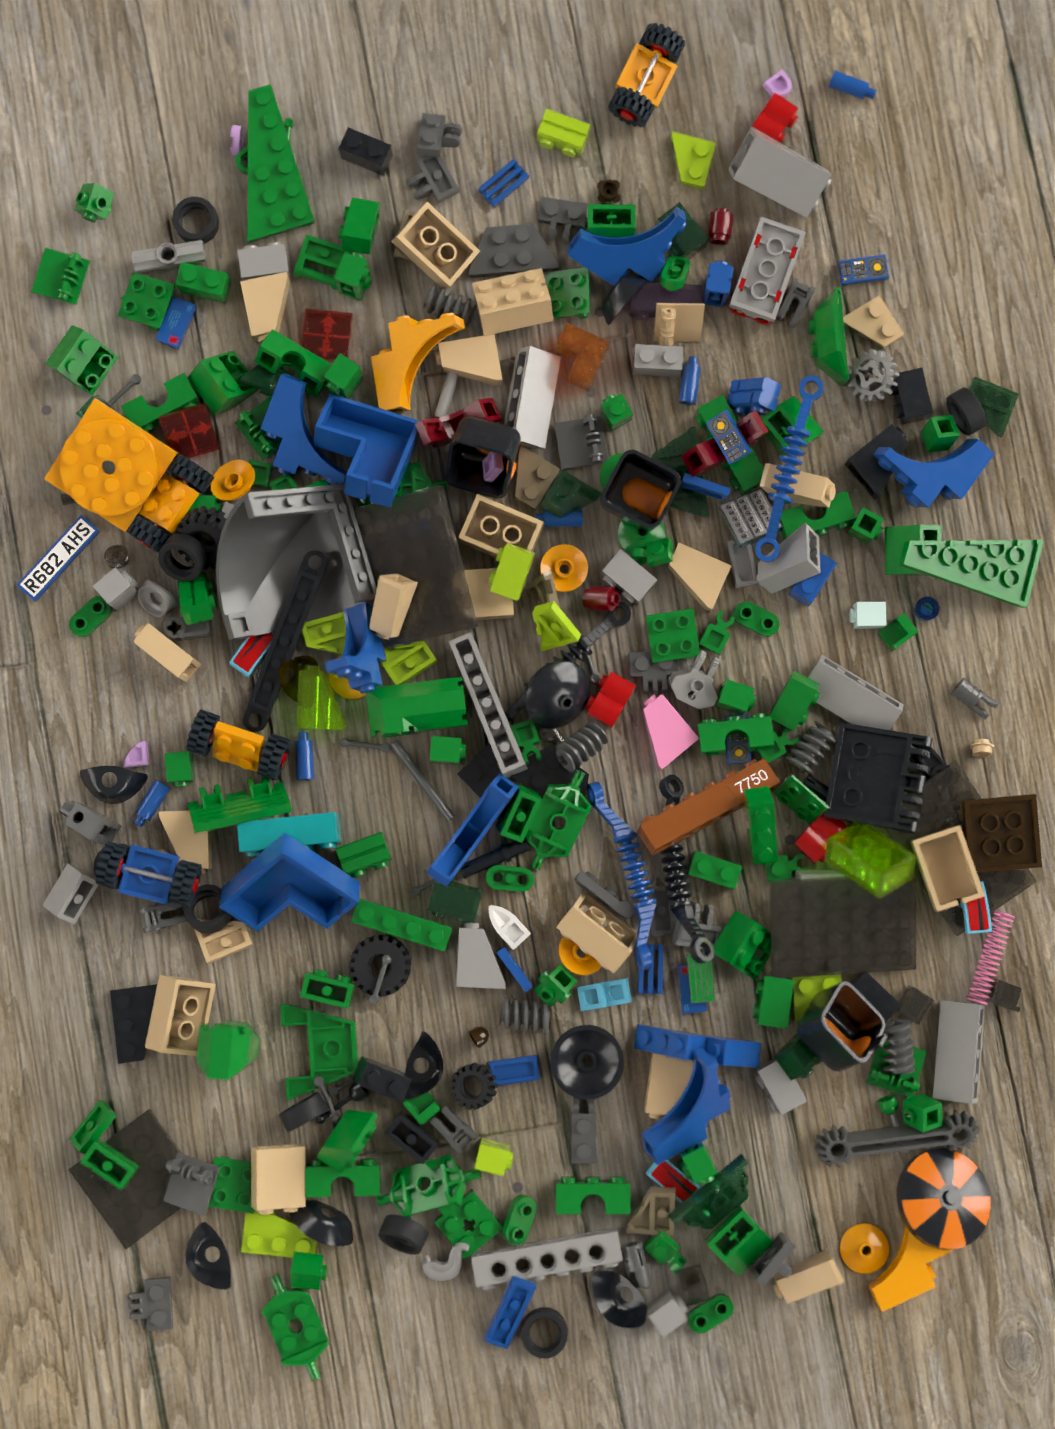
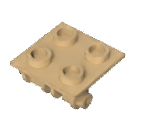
(678, 323)

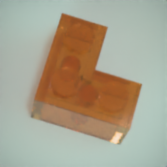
(587, 352)

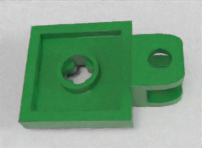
(452, 1223)

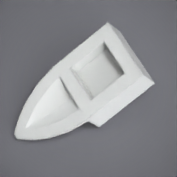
(508, 926)

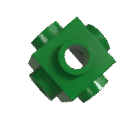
(93, 202)
(555, 985)

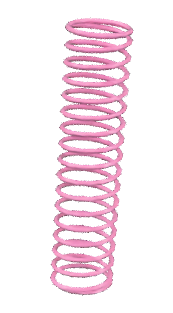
(991, 956)

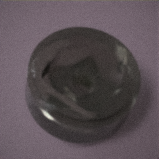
(116, 556)

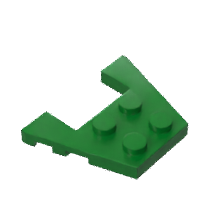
(331, 1047)

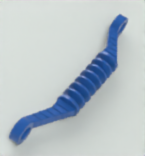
(792, 451)
(645, 906)

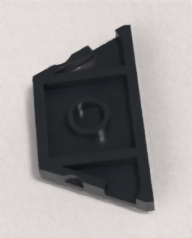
(547, 771)

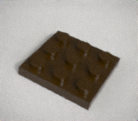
(1002, 832)

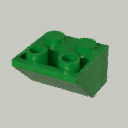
(611, 220)
(82, 360)
(219, 380)
(783, 417)
(894, 543)
(744, 945)
(348, 1139)
(738, 1240)

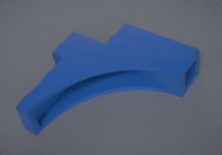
(640, 252)
(287, 420)
(948, 476)
(361, 652)
(472, 830)
(683, 1044)
(687, 1120)

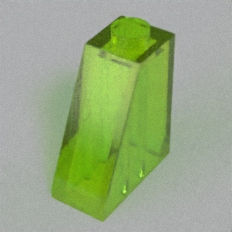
(317, 701)

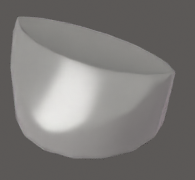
(156, 599)

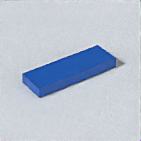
(509, 1312)

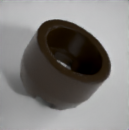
(479, 1036)

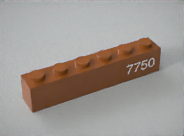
(705, 807)

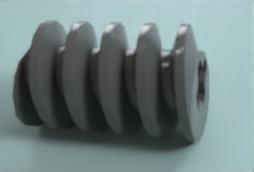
(447, 304)
(581, 746)
(811, 748)
(524, 1015)
(899, 1047)

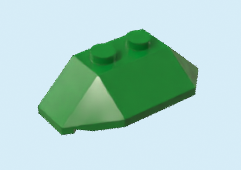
(829, 338)

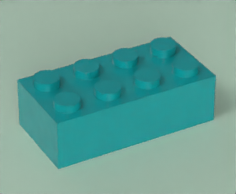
(309, 830)

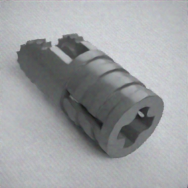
(970, 695)
(636, 1264)

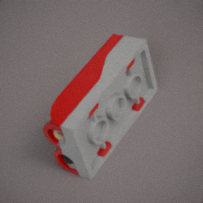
(766, 271)

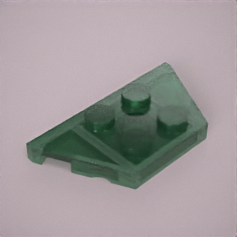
(671, 457)
(715, 1199)

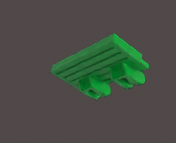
(238, 806)

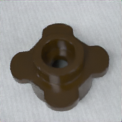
(613, 186)

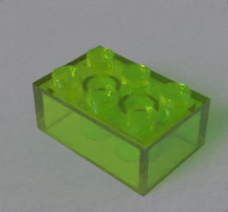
(870, 859)

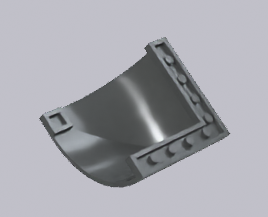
(265, 548)

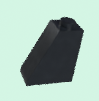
(865, 464)

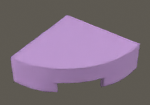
(237, 134)
(138, 756)

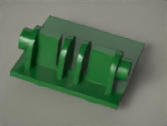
(60, 276)
(569, 292)
(146, 300)
(250, 426)
(672, 635)
(800, 799)
(900, 1083)
(232, 1185)

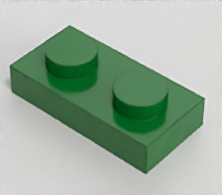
(93, 1126)

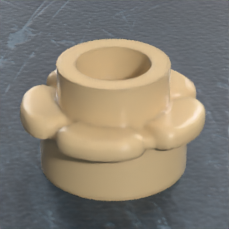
(982, 748)

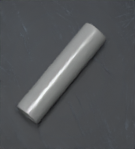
(446, 394)

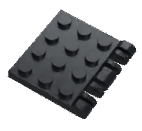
(873, 775)

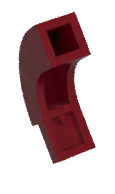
(441, 430)
(709, 455)

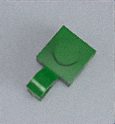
(656, 554)
(665, 1249)

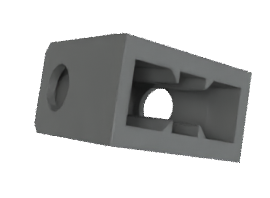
(90, 822)

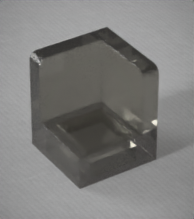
(1004, 995)

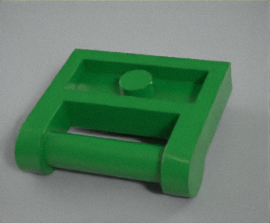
(322, 254)

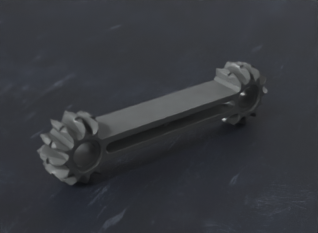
(895, 1139)

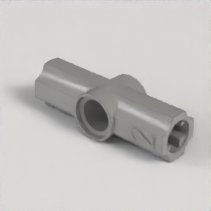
(153, 258)

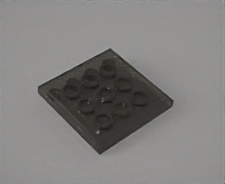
(140, 1204)

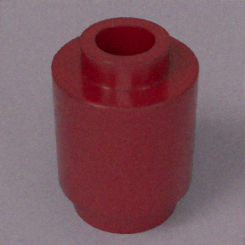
(720, 226)
(600, 598)

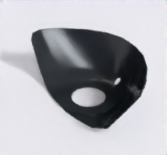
(620, 295)
(126, 787)
(424, 1082)
(333, 1232)
(212, 1274)
(607, 1295)

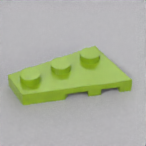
(274, 1236)

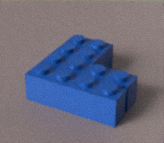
(374, 439)
(289, 876)

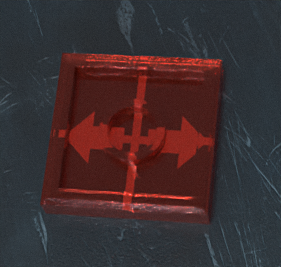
(327, 333)
(189, 431)

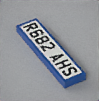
(58, 558)

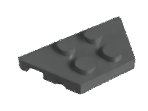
(512, 251)

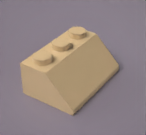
(598, 932)
(177, 1014)

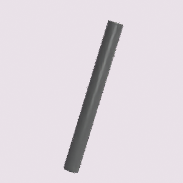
(422, 780)

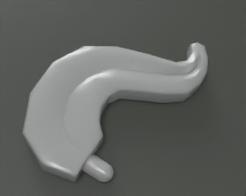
(445, 1270)

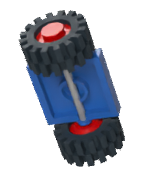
(148, 874)

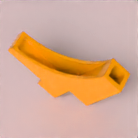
(410, 343)
(906, 1274)

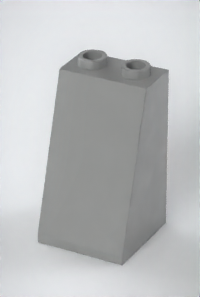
(779, 173)

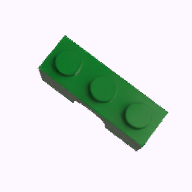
(280, 351)
(180, 396)
(837, 516)
(756, 730)
(762, 830)
(364, 1175)
(572, 1192)

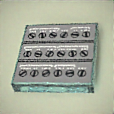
(748, 517)

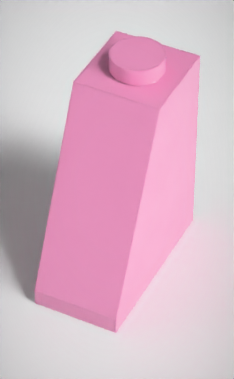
(666, 730)

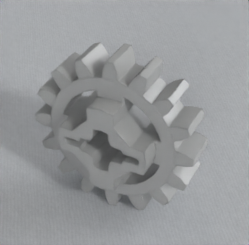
(877, 364)

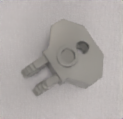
(697, 681)

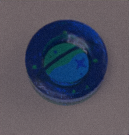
(926, 608)

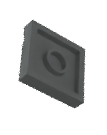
(774, 1260)

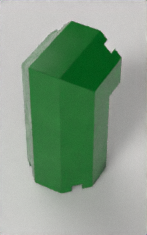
(417, 706)
(226, 1048)

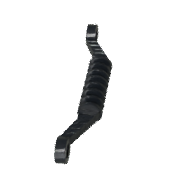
(576, 651)
(682, 909)

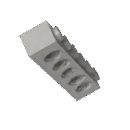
(488, 705)
(557, 1247)

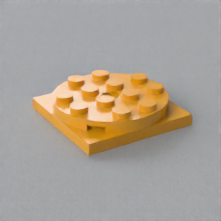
(137, 458)

